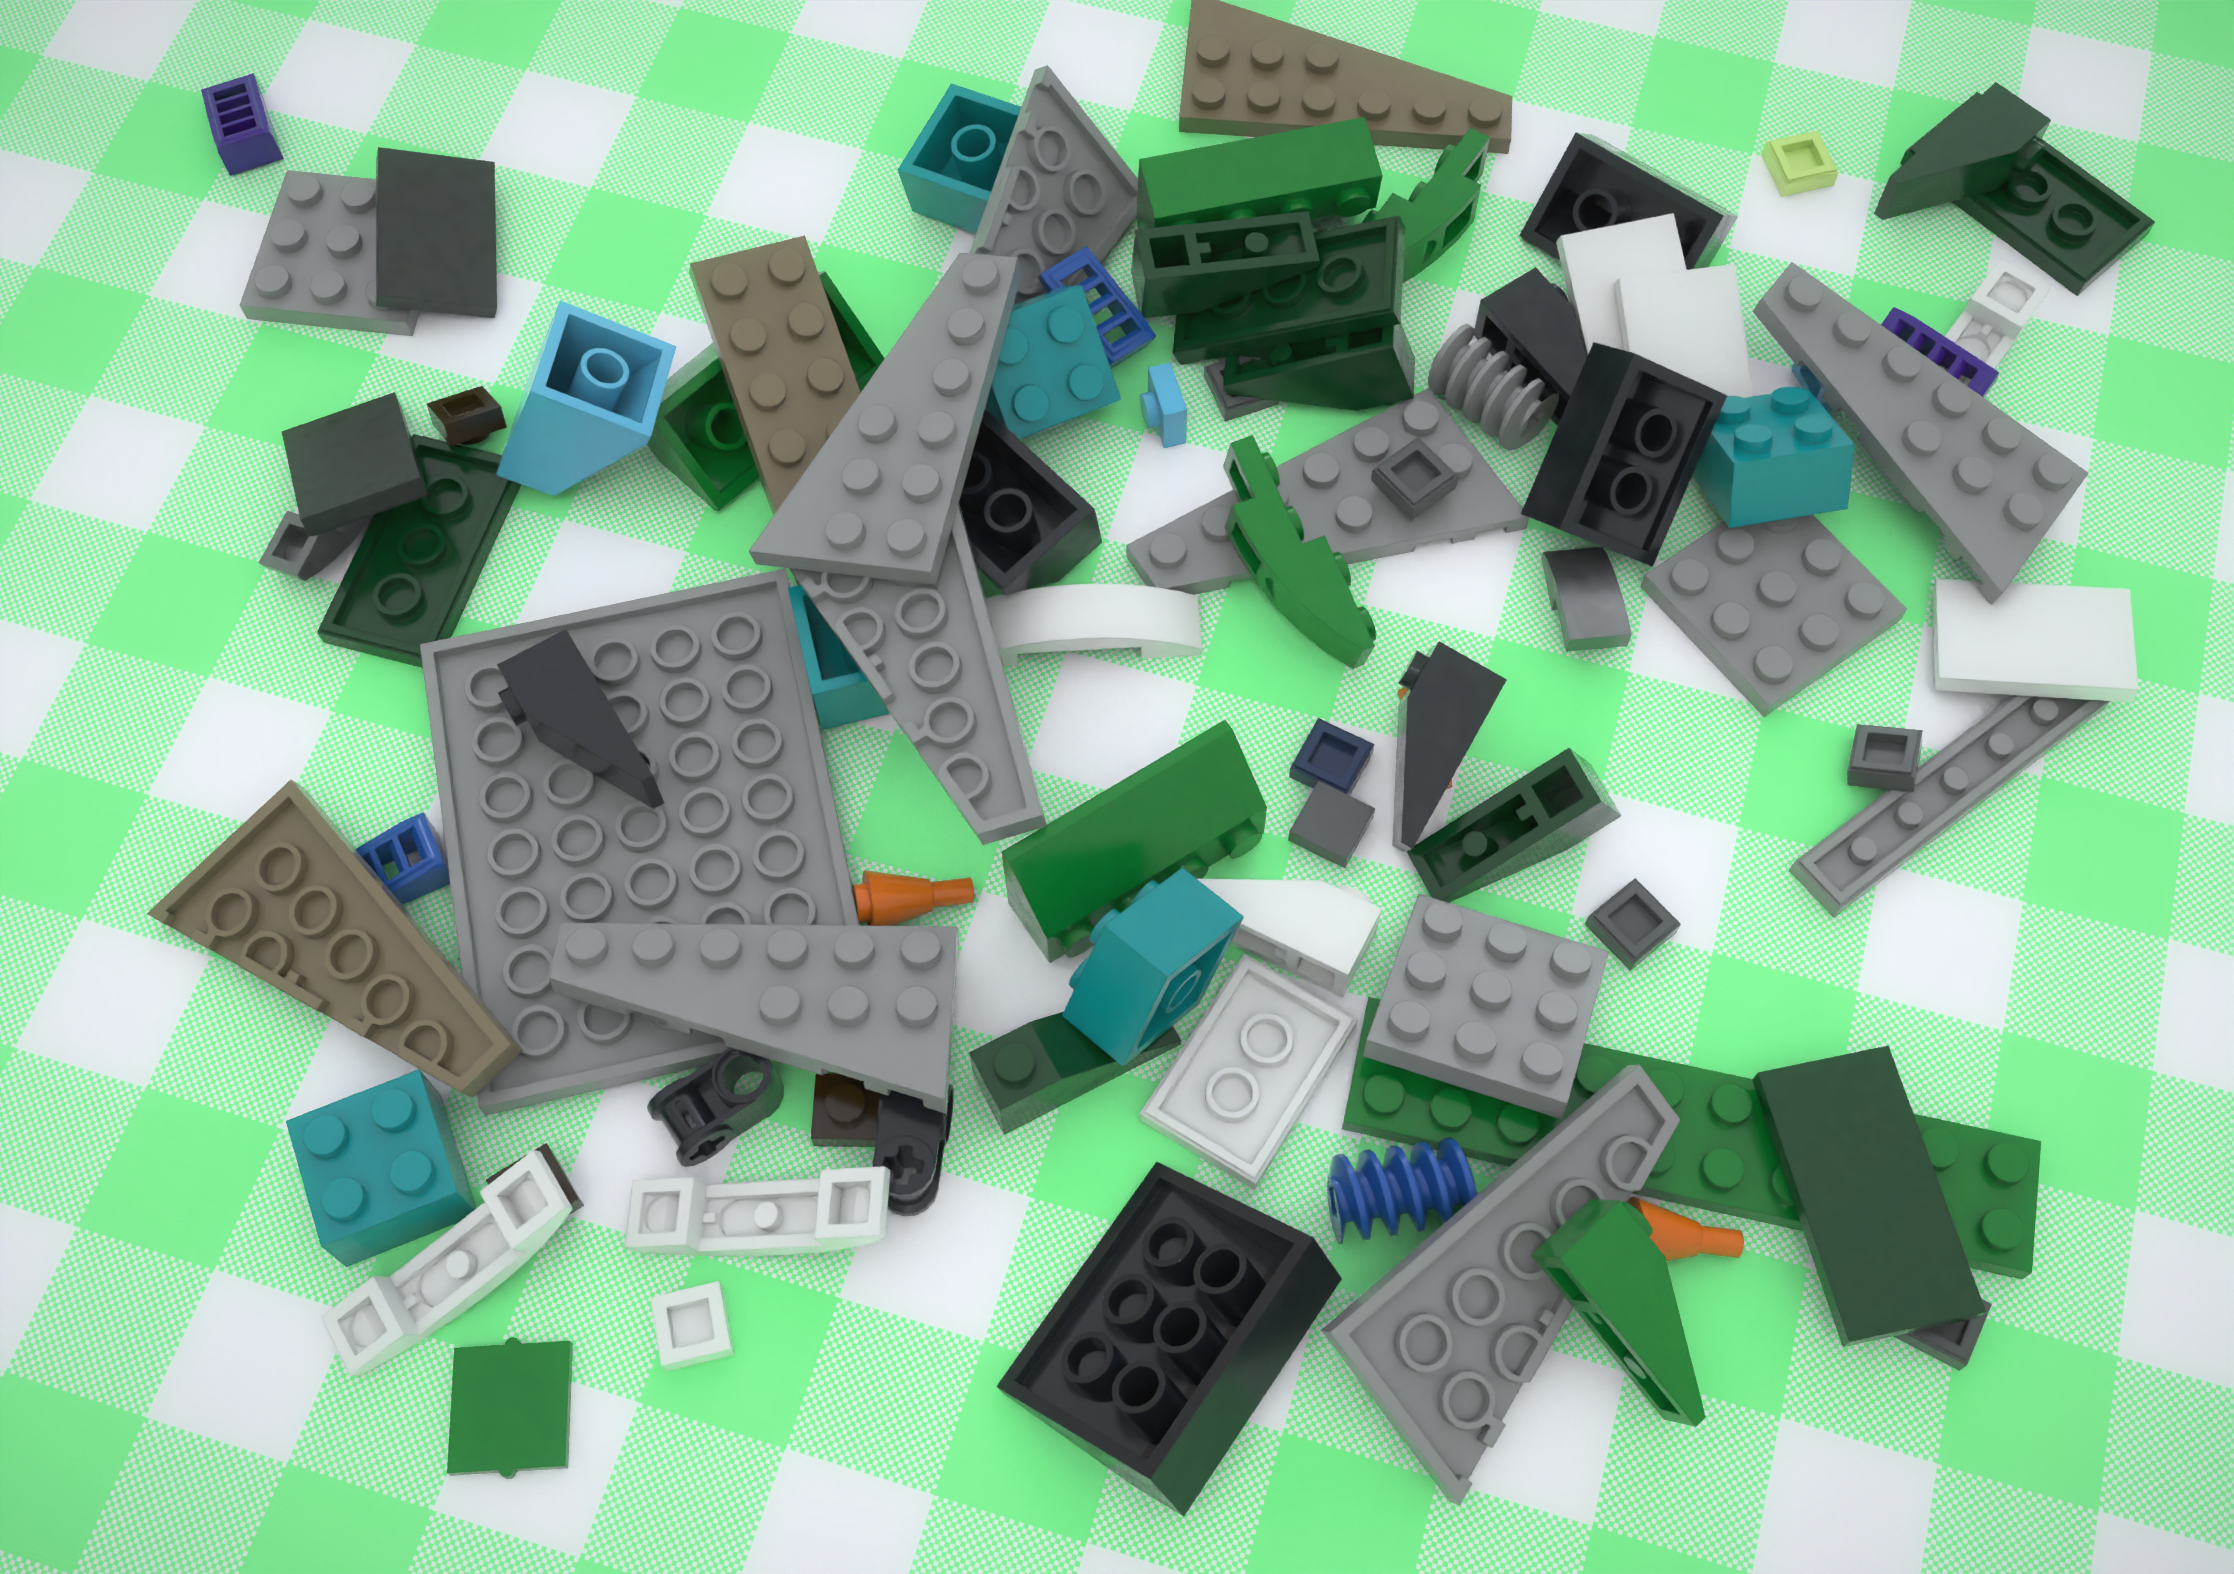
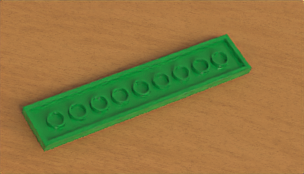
(1718, 1152)

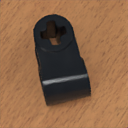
(713, 1105)
(911, 1139)

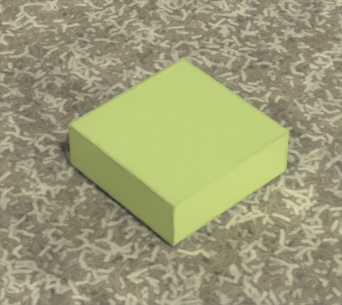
(1799, 163)

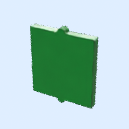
(510, 1408)

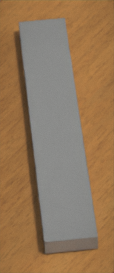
(1944, 793)

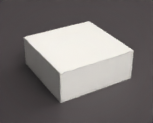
(692, 1326)

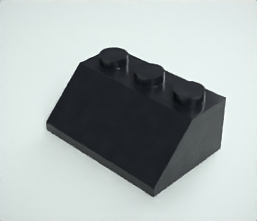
(1608, 187)
(1623, 453)
(1021, 514)

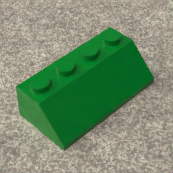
(1306, 169)
(698, 424)
(1163, 818)

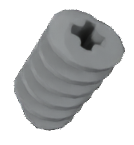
(1489, 393)

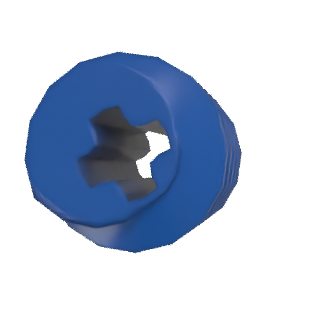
(1398, 1187)

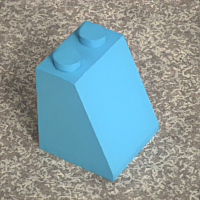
(585, 401)

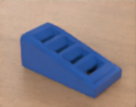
(1125, 314)
(398, 842)

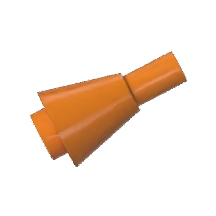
(894, 898)
(1685, 1238)

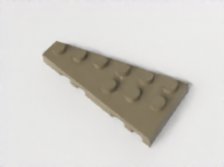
(1275, 77)
(322, 926)

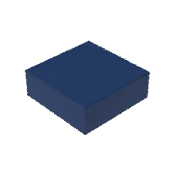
(1331, 758)

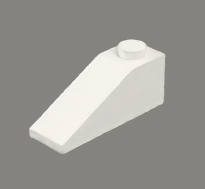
(1303, 926)

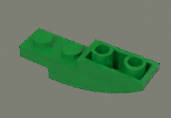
(1441, 208)
(1299, 578)

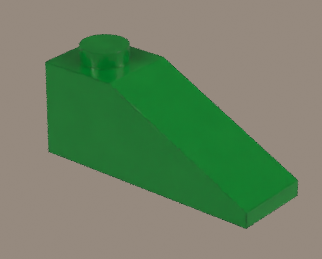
(1627, 1300)

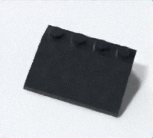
(1172, 1334)

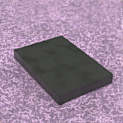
(435, 233)
(353, 464)

